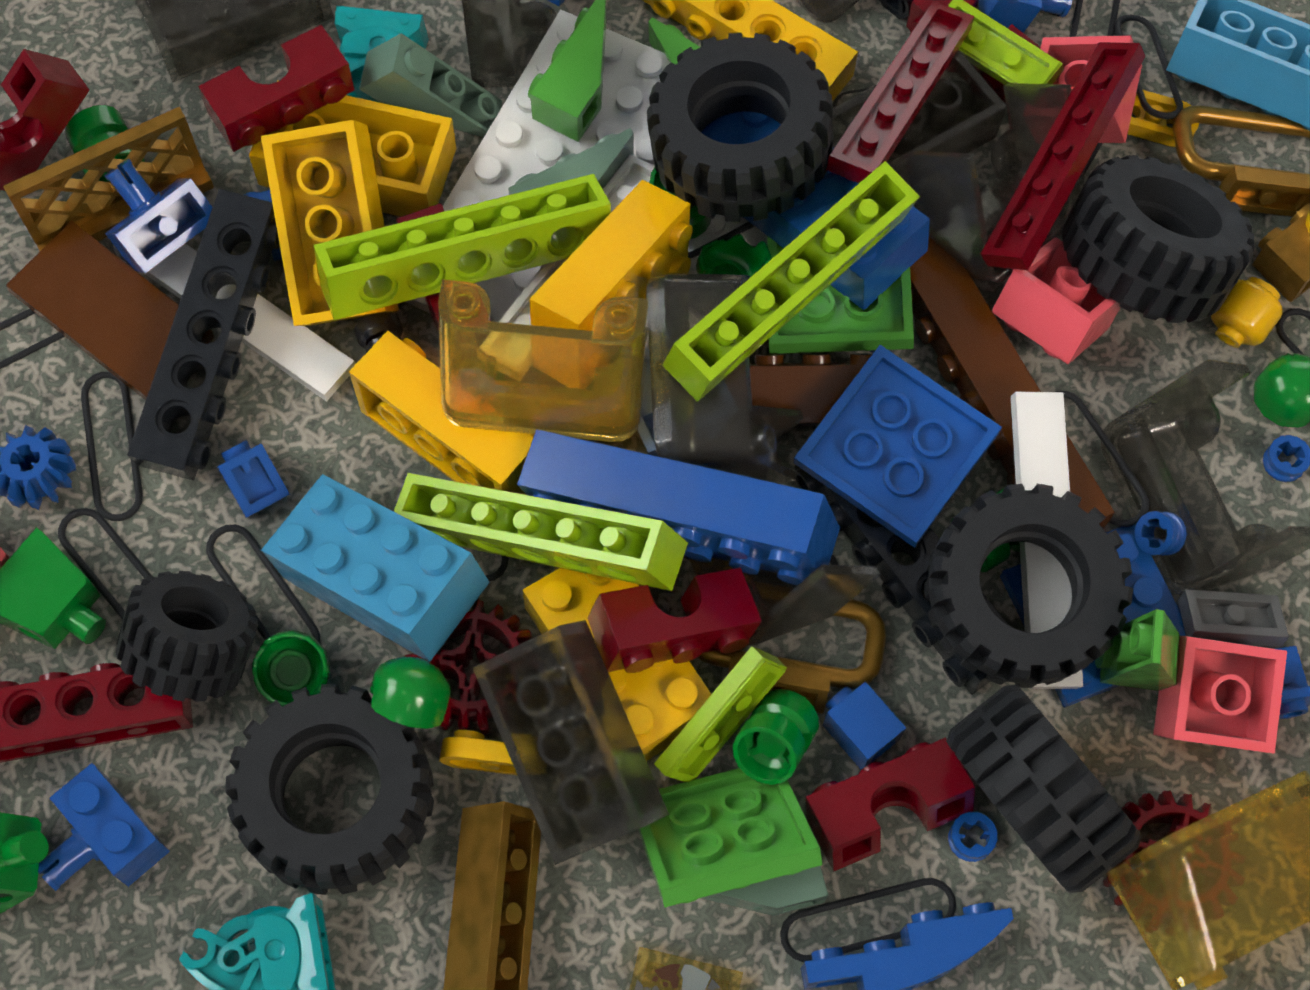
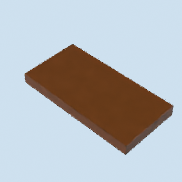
(99, 305)

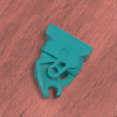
(367, 28)
(277, 953)

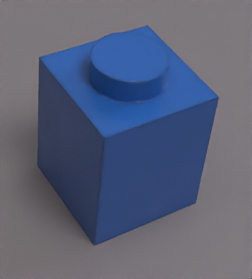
(862, 724)

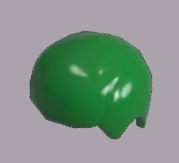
(732, 257)
(1284, 390)
(288, 664)
(410, 692)

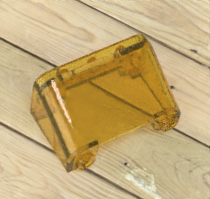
(542, 375)
(1222, 884)

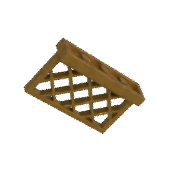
(95, 203)

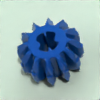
(48, 474)

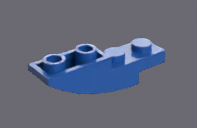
(928, 951)

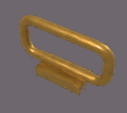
(1250, 187)
(815, 679)

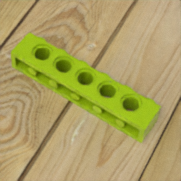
(459, 245)
(789, 281)
(545, 530)

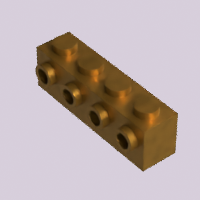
(493, 898)

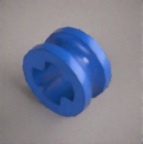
(1284, 470)
(1155, 546)
(967, 821)

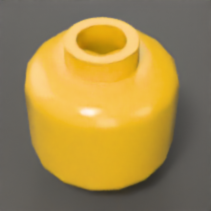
(1248, 313)

